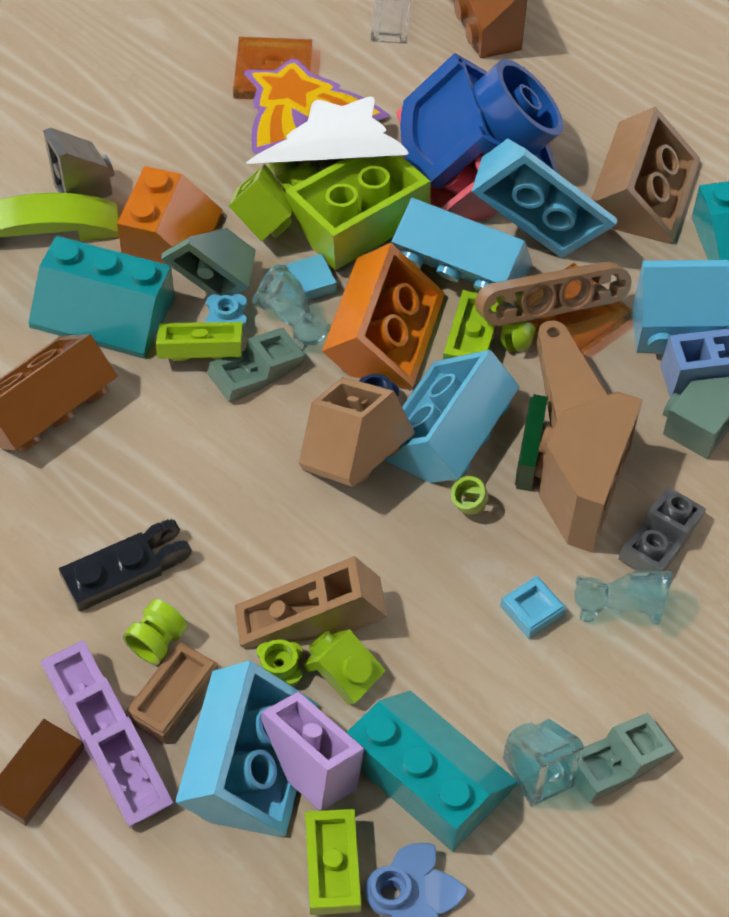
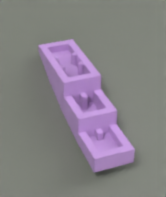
(106, 733)

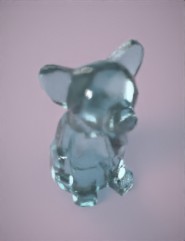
(289, 300)
(635, 592)

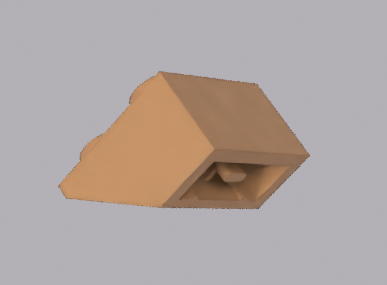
(353, 431)

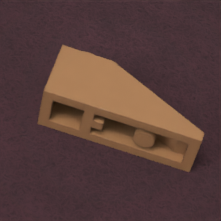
(324, 601)

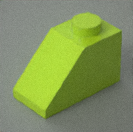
(262, 204)

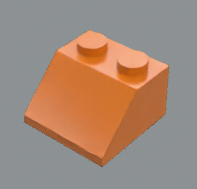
(163, 213)

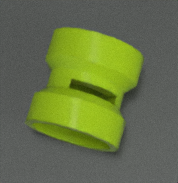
(155, 631)

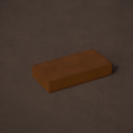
(37, 770)

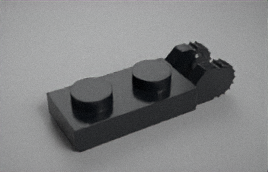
(124, 565)

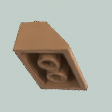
(647, 176)

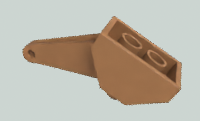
(585, 442)

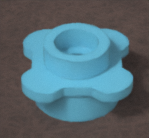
(226, 308)

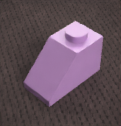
(313, 751)

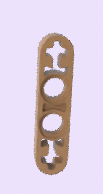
(553, 296)

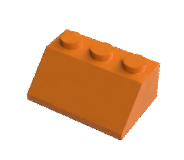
(384, 318)

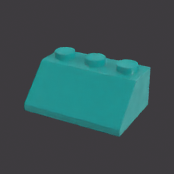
(101, 295)
(429, 767)

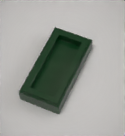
(531, 442)

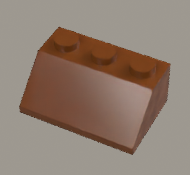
(493, 24)
(49, 388)

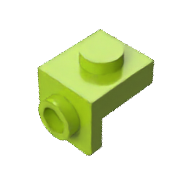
(344, 664)

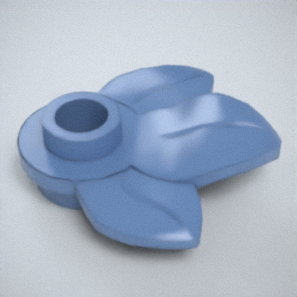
(421, 888)

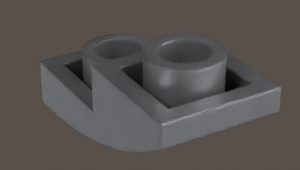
(663, 532)

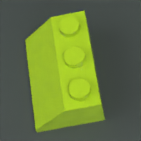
(355, 204)

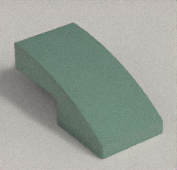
(262, 362)
(622, 757)

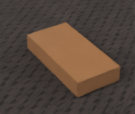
(171, 691)

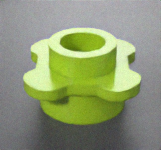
(282, 651)

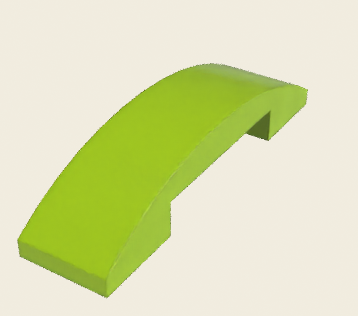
(59, 212)

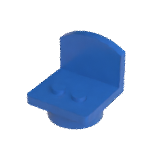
(472, 112)

